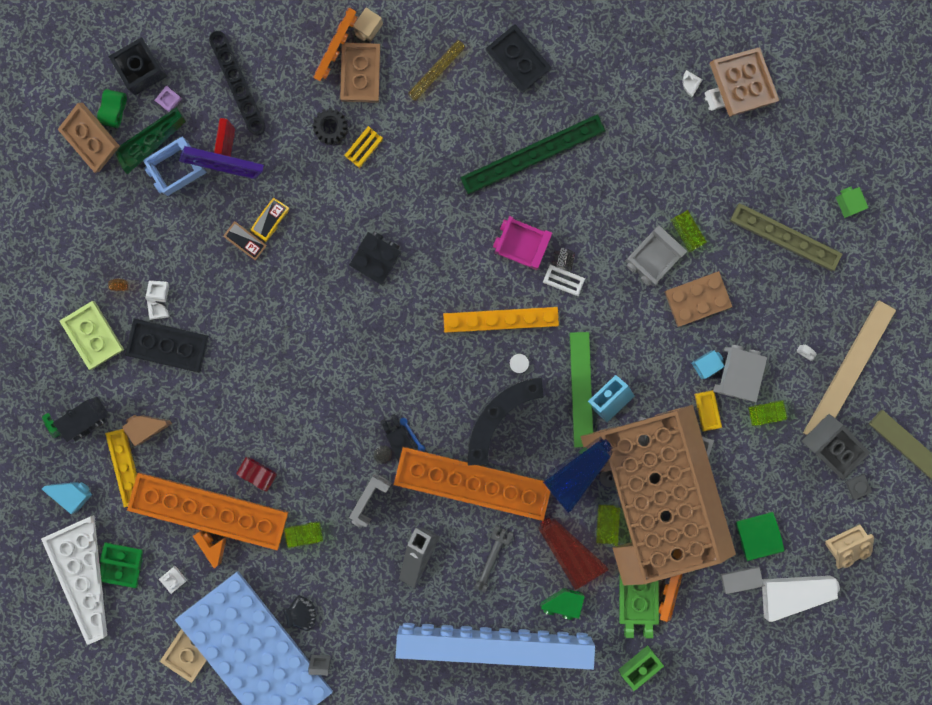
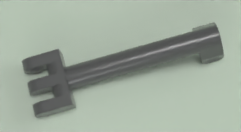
(500, 539)

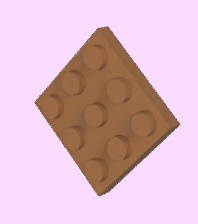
(744, 81)

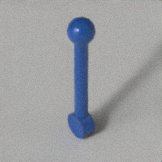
(403, 421)

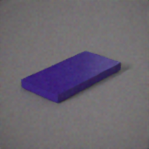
(220, 162)

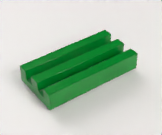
(48, 422)

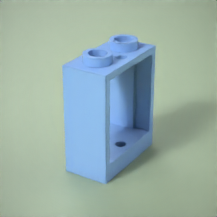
(163, 154)

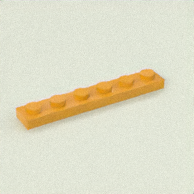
(501, 319)

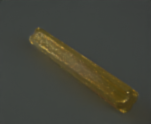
(436, 70)

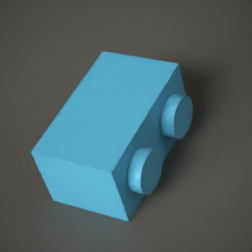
(611, 398)

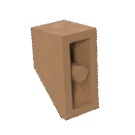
(143, 428)

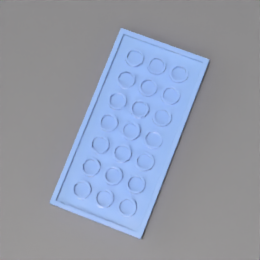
(250, 647)

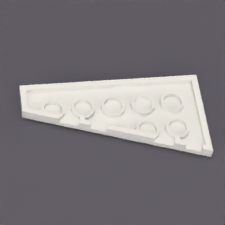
(77, 566)

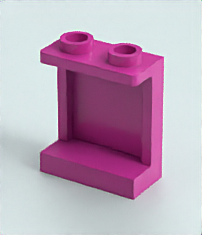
(522, 243)

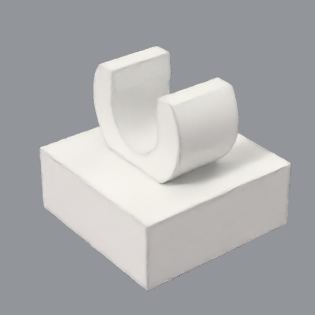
(714, 99)
(173, 579)

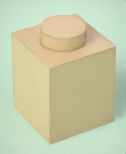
(367, 25)

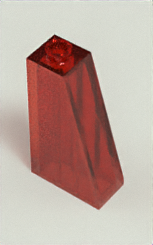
(574, 557)

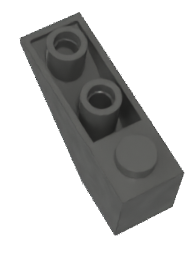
(417, 555)

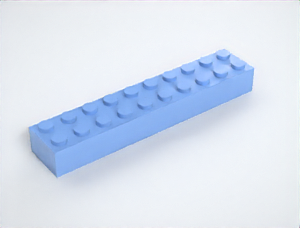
(495, 647)

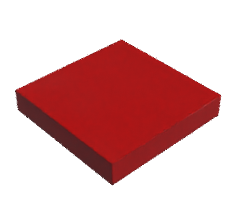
(224, 137)

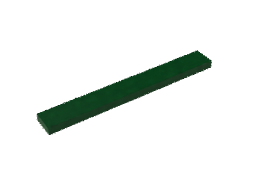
(532, 154)

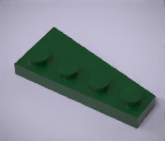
(145, 142)

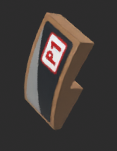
(244, 240)

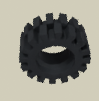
(325, 116)

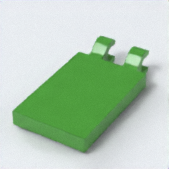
(639, 606)

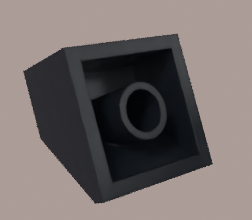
(137, 66)

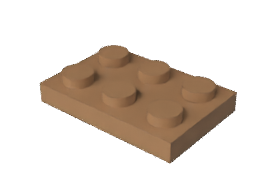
(360, 72)
(88, 137)
(698, 299)

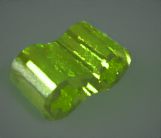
(767, 413)
(303, 534)

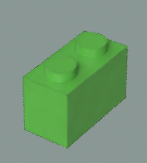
(641, 668)

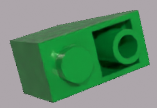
(564, 602)

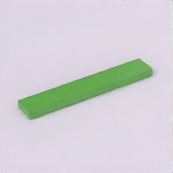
(580, 385)

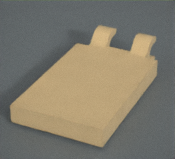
(184, 657)

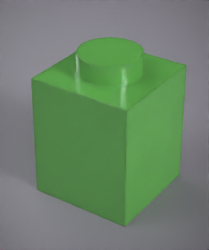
(851, 201)

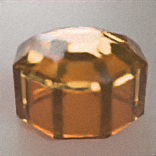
(118, 285)

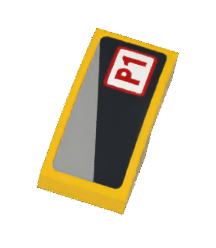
(269, 219)

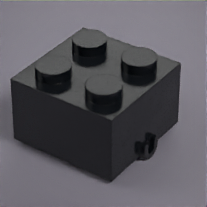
(86, 416)

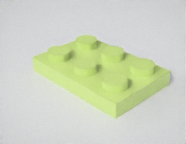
(91, 335)

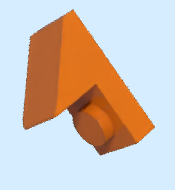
(213, 552)

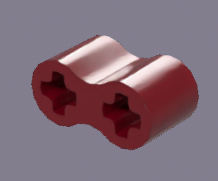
(256, 474)

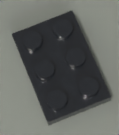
(518, 58)

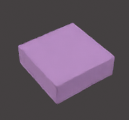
(168, 99)

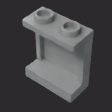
(655, 256)
(742, 374)
(376, 482)

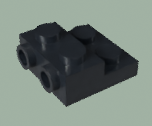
(375, 257)

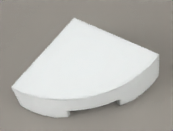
(691, 82)
(157, 310)
(807, 352)

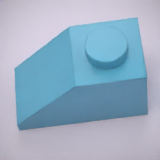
(69, 495)

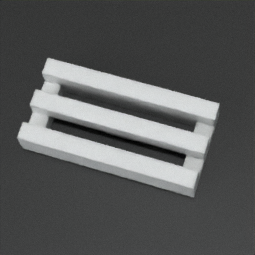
(563, 288)

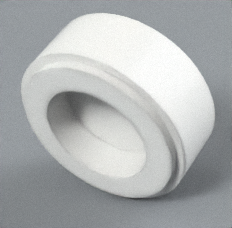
(519, 363)

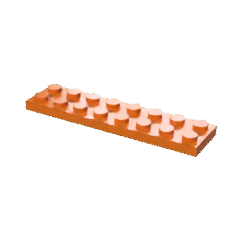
(472, 483)
(207, 511)

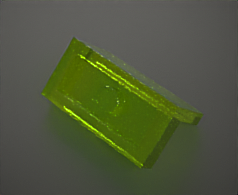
(688, 231)
(608, 524)

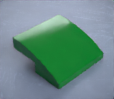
(760, 536)
(121, 565)

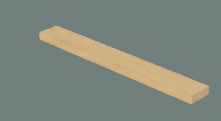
(852, 364)

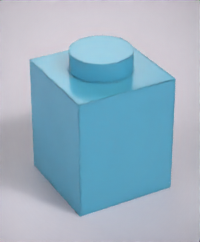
(708, 364)

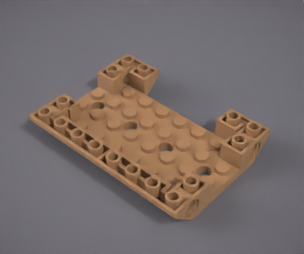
(683, 489)

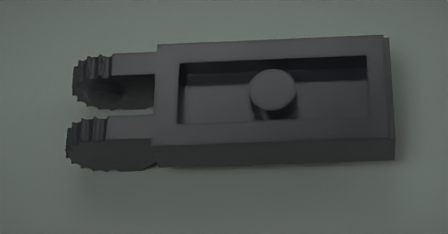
(397, 438)

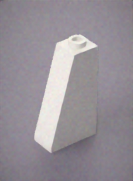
(792, 595)

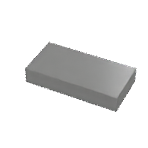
(742, 580)

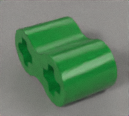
(111, 108)

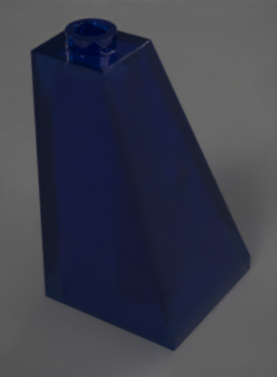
(577, 473)

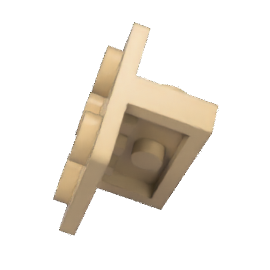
(850, 546)

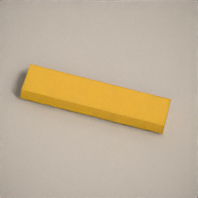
(122, 462)

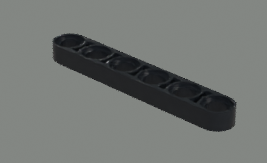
(239, 82)

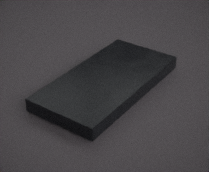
(166, 345)

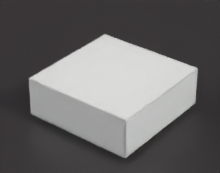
(157, 291)

